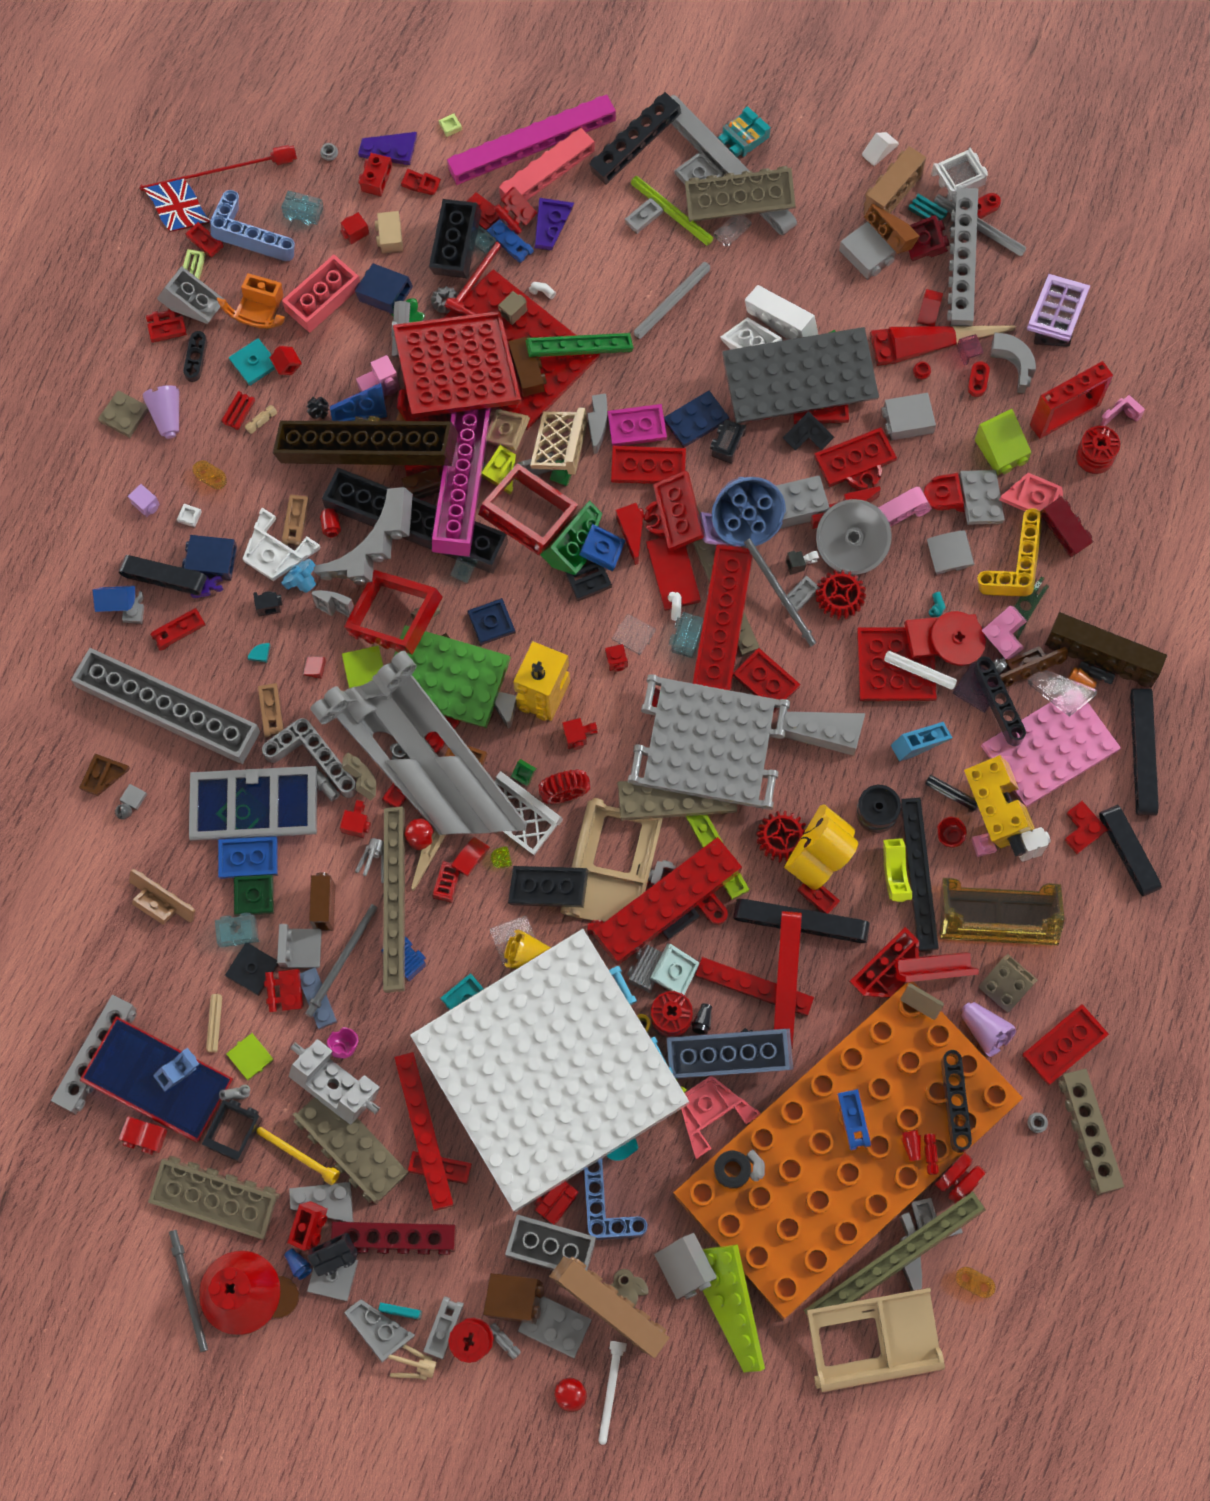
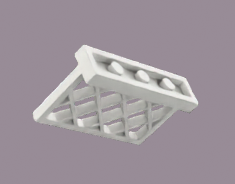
(533, 804)

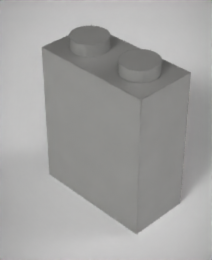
(867, 250)
(908, 416)
(685, 1267)

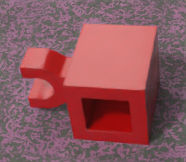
(576, 733)
(355, 822)

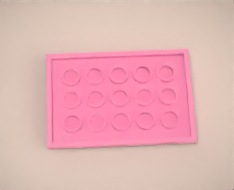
(1053, 749)

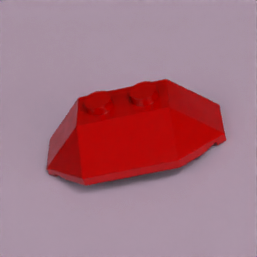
(879, 974)

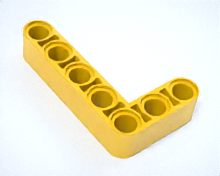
(1021, 576)

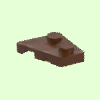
(102, 774)

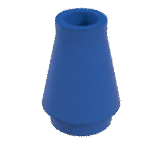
(299, 1266)

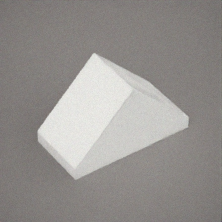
(879, 147)

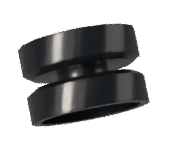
(889, 808)

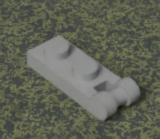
(443, 1325)

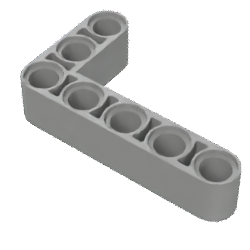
(316, 752)

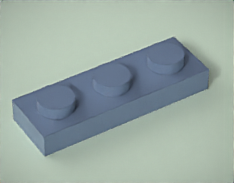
(311, 984)

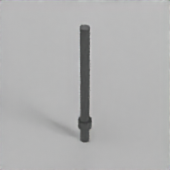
(177, 1252)

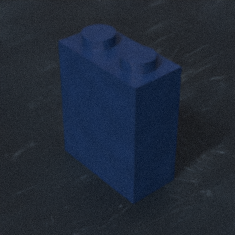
(383, 288)
(210, 556)

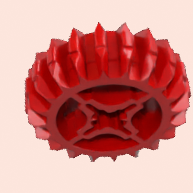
(851, 585)
(564, 786)
(774, 838)

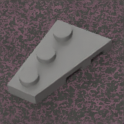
(335, 1198)
(377, 1330)

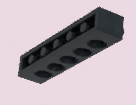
(633, 147)

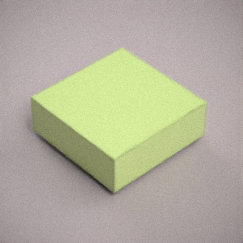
(450, 125)

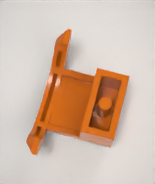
(258, 303)

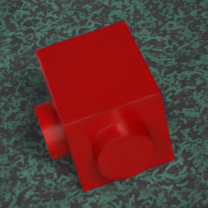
(354, 228)
(285, 360)

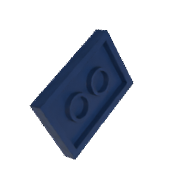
(696, 419)

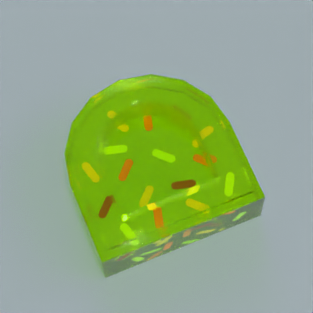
(501, 858)

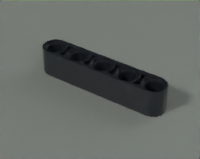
(162, 575)
(1000, 692)
(1130, 850)
(960, 1092)

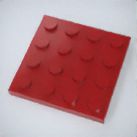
(884, 680)

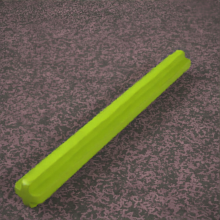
(671, 210)

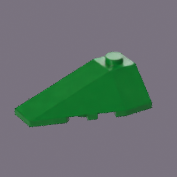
(566, 546)

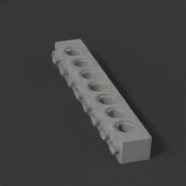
(963, 198)

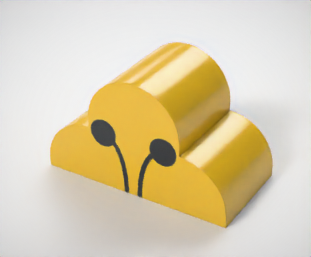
(822, 848)

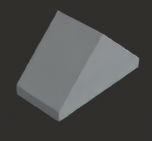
(506, 707)

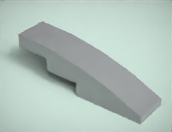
(913, 1271)

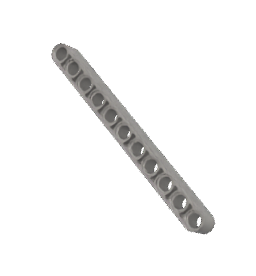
(724, 159)

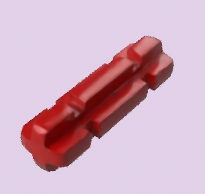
(931, 1154)

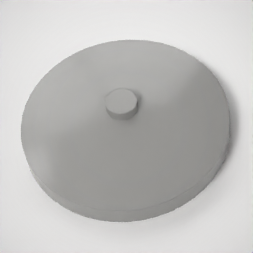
(854, 536)

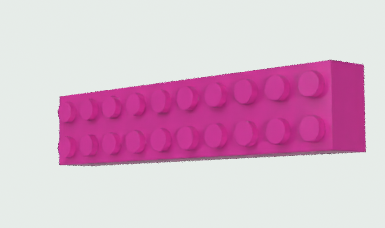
(461, 484)

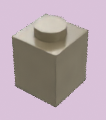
(512, 307)

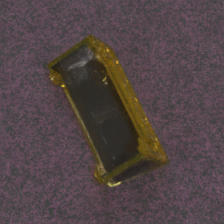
(1001, 914)

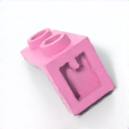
(1129, 405)

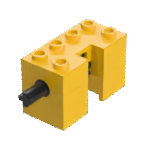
(541, 681)
(1003, 818)

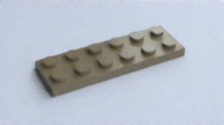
(648, 803)

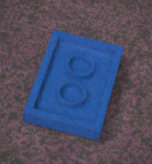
(247, 857)

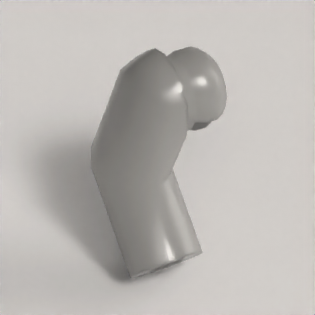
(758, 1166)

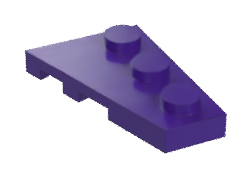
(396, 146)
(550, 221)

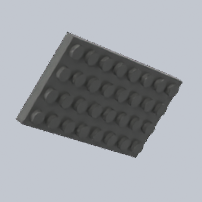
(800, 375)

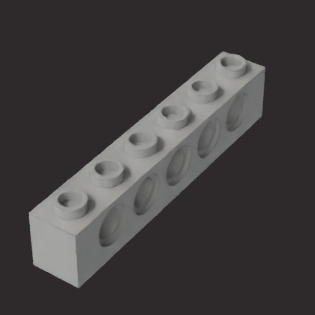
(63, 1095)

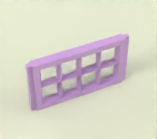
(1058, 307)

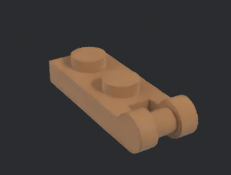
(295, 519)
(270, 709)

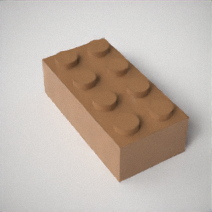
(897, 181)

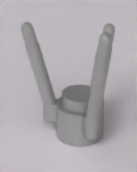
(374, 849)

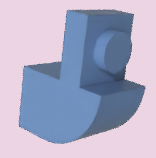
(176, 1070)

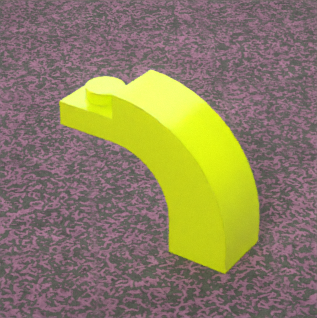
(895, 870)

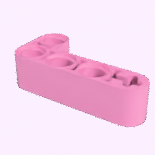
(906, 505)

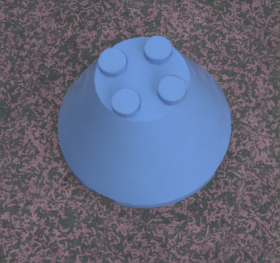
(748, 510)

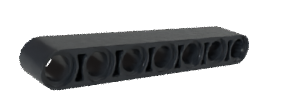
(1144, 752)
(811, 921)

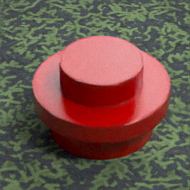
(922, 370)

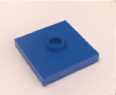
(602, 547)

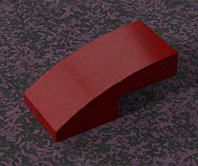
(420, 183)
(470, 856)

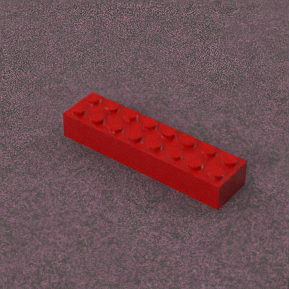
(667, 901)

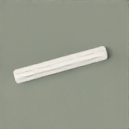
(920, 670)

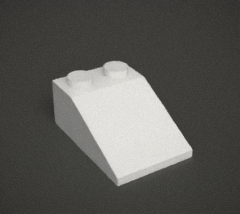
(748, 334)

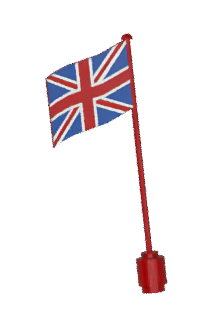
(177, 201)

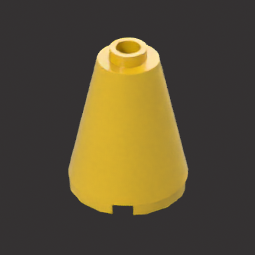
(522, 949)

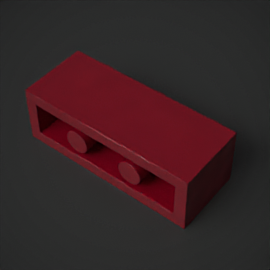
(1066, 526)

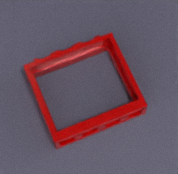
(1070, 400)
(515, 528)
(412, 638)

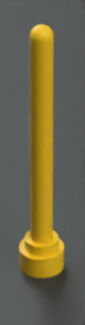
(329, 1174)

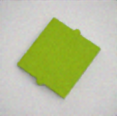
(250, 1056)

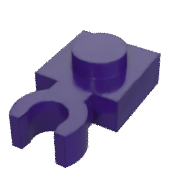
(210, 585)

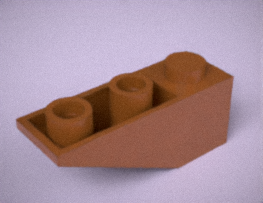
(892, 229)

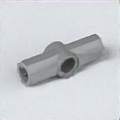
(401, 316)

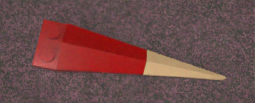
(903, 343)

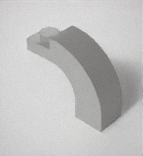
(1018, 353)

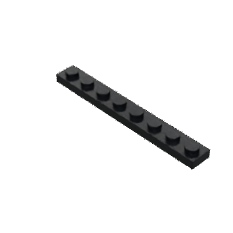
(919, 874)

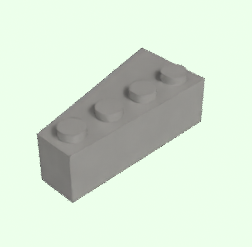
(826, 730)

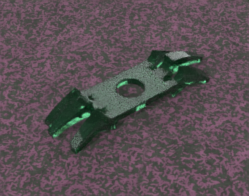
(1033, 599)

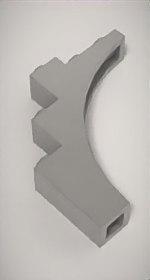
(377, 546)

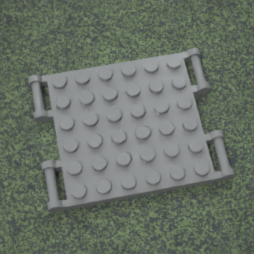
(709, 742)

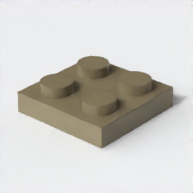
(123, 414)

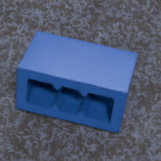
(114, 598)

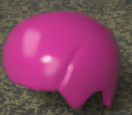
(343, 1043)

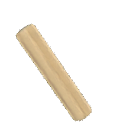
(214, 1023)

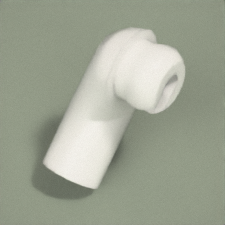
(675, 598)

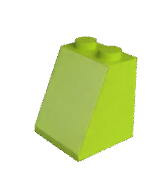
(1003, 442)

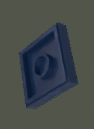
(491, 621)

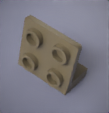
(1007, 983)

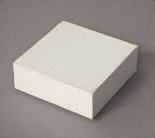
(189, 515)

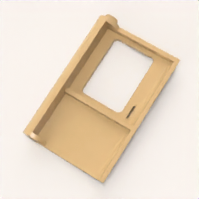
(610, 889)
(904, 1334)

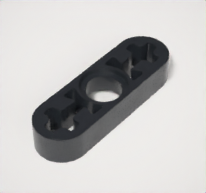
(192, 348)

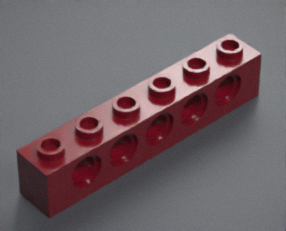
(446, 1232)

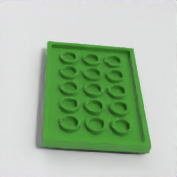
(459, 676)

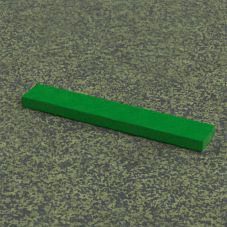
(579, 344)

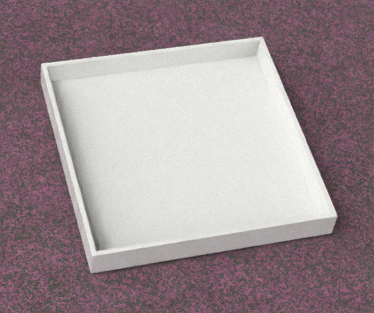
(549, 1070)

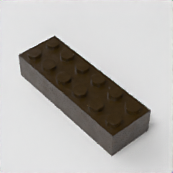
(1106, 650)

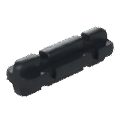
(1097, 672)

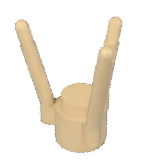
(424, 1367)

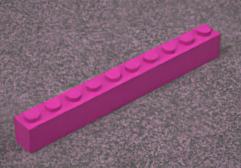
(530, 139)

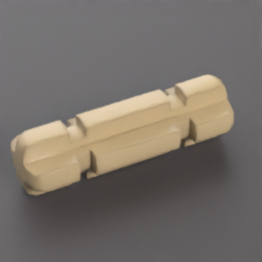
(260, 419)

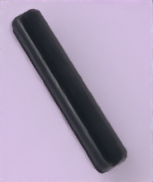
(952, 792)

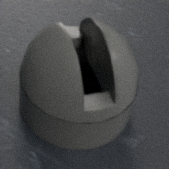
(125, 812)

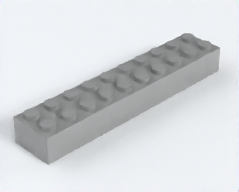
(166, 705)

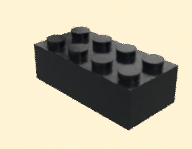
(455, 238)

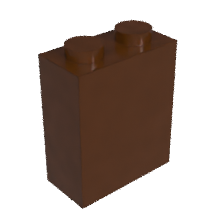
(322, 902)
(513, 1298)

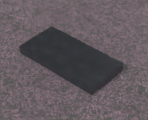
(548, 886)

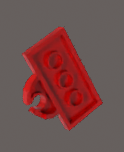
(856, 460)
(675, 512)

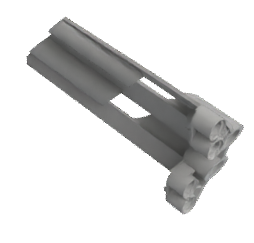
(448, 790)

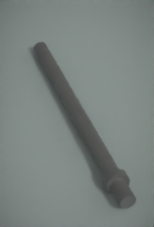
(781, 594)
(316, 1002)

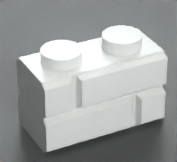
(1034, 843)

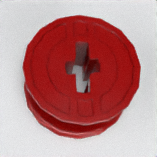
(460, 1340)

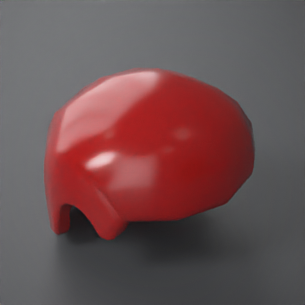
(951, 832)
(418, 834)
(570, 1394)

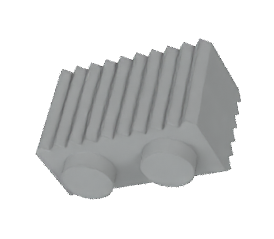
(641, 973)

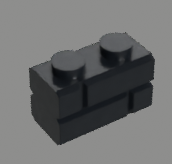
(332, 1255)

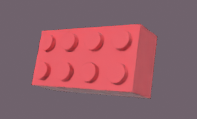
(321, 293)

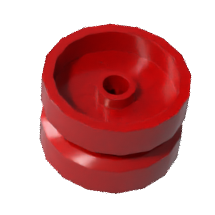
(960, 1178)

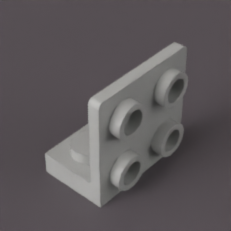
(299, 947)

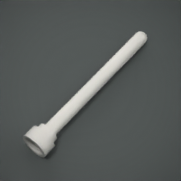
(617, 1350)

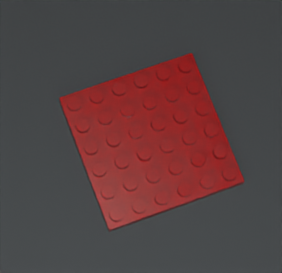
(456, 364)

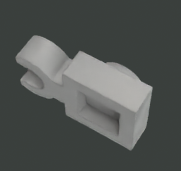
(135, 614)

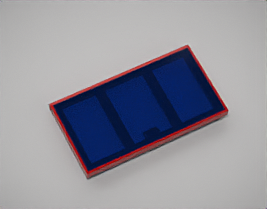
(125, 1072)

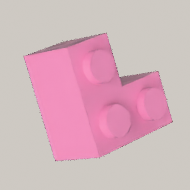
(383, 373)
(1001, 632)

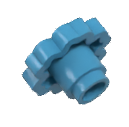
(300, 576)

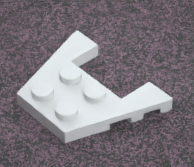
(269, 554)

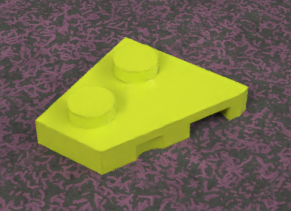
(499, 466)

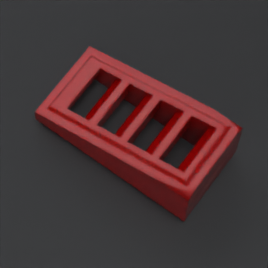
(441, 895)

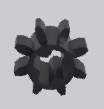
(318, 407)

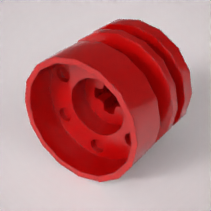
(1097, 458)
(671, 1025)

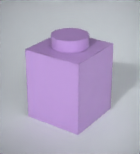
(144, 500)

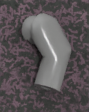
(235, 1093)

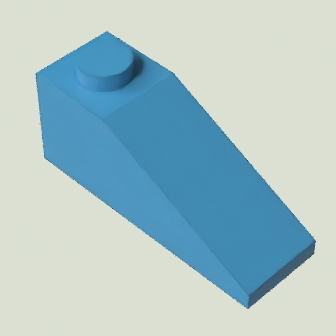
(920, 740)

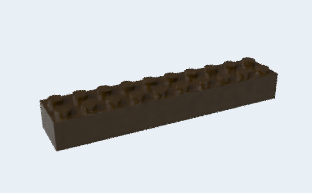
(366, 442)

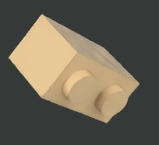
(389, 232)

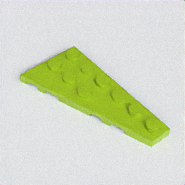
(732, 1306)

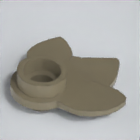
(632, 1288)

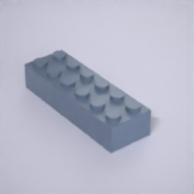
(730, 1053)

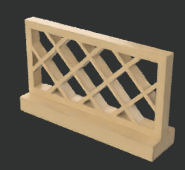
(575, 438)

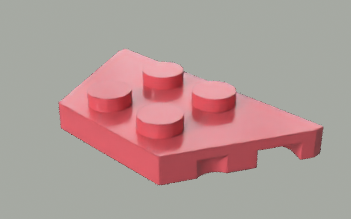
(1032, 493)

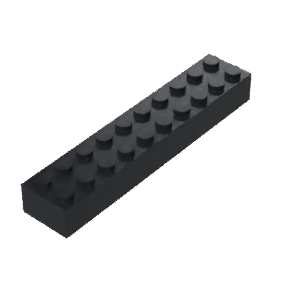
(365, 500)

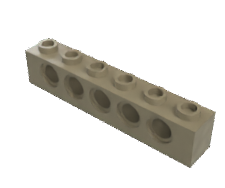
(1081, 1081)

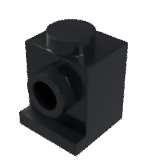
(267, 603)

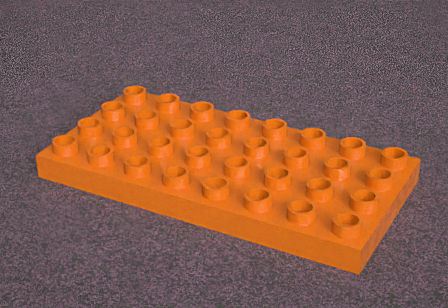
(817, 1193)

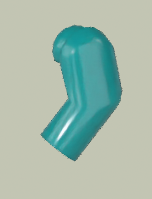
(939, 606)

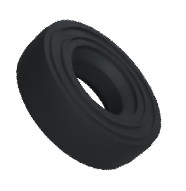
(723, 1178)

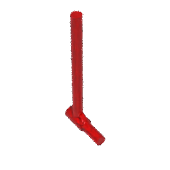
(456, 304)

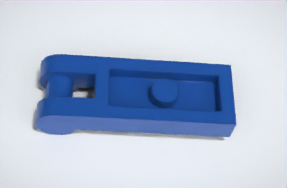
(510, 241)
(854, 1119)

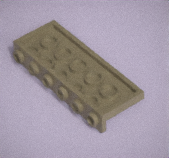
(740, 194)
(353, 1149)
(214, 1197)

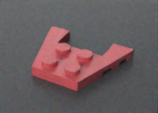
(707, 1104)

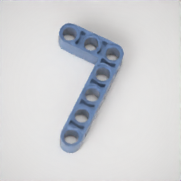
(228, 230)
(607, 1223)

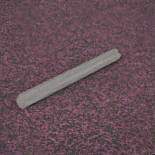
(985, 228)
(671, 300)

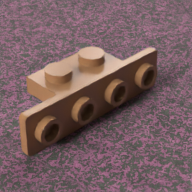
(157, 901)

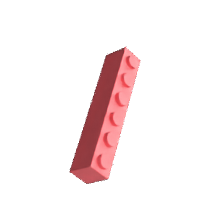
(550, 165)

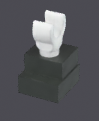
(797, 562)

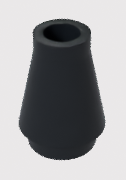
(702, 1020)

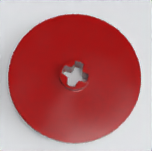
(965, 627)

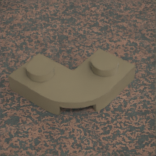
(365, 779)

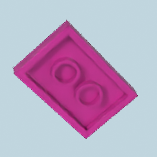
(637, 425)

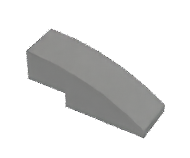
(598, 421)

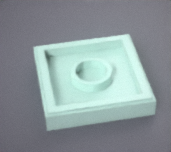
(674, 969)

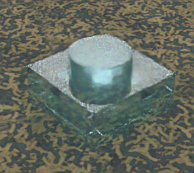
(462, 570)

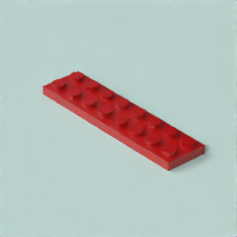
(723, 617)

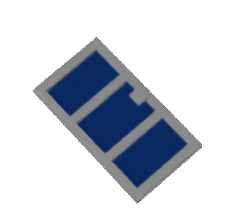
(253, 803)

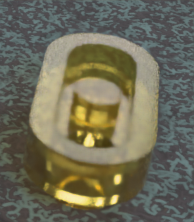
(211, 475)
(975, 1281)

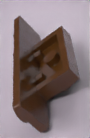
(1031, 662)

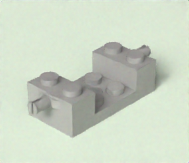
(316, 1069)

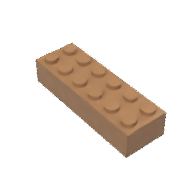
(613, 1309)

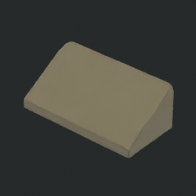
(922, 1001)

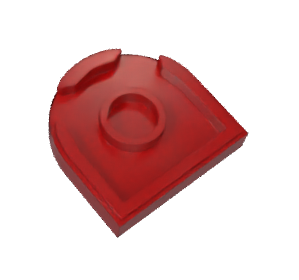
(944, 492)

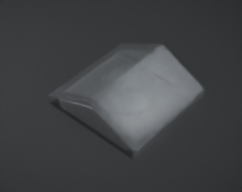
(503, 932)

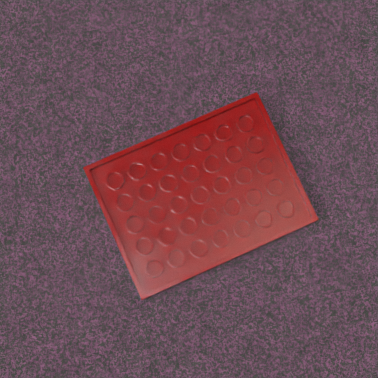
(536, 322)

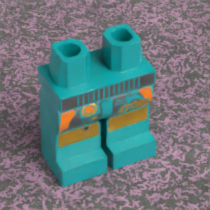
(745, 133)

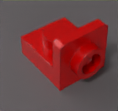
(616, 658)

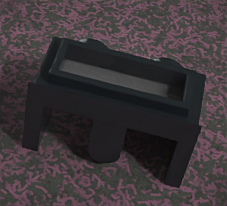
(727, 441)

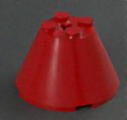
(239, 1292)

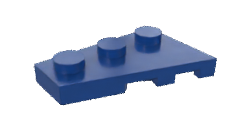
(364, 404)

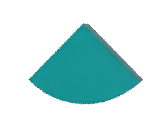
(260, 653)

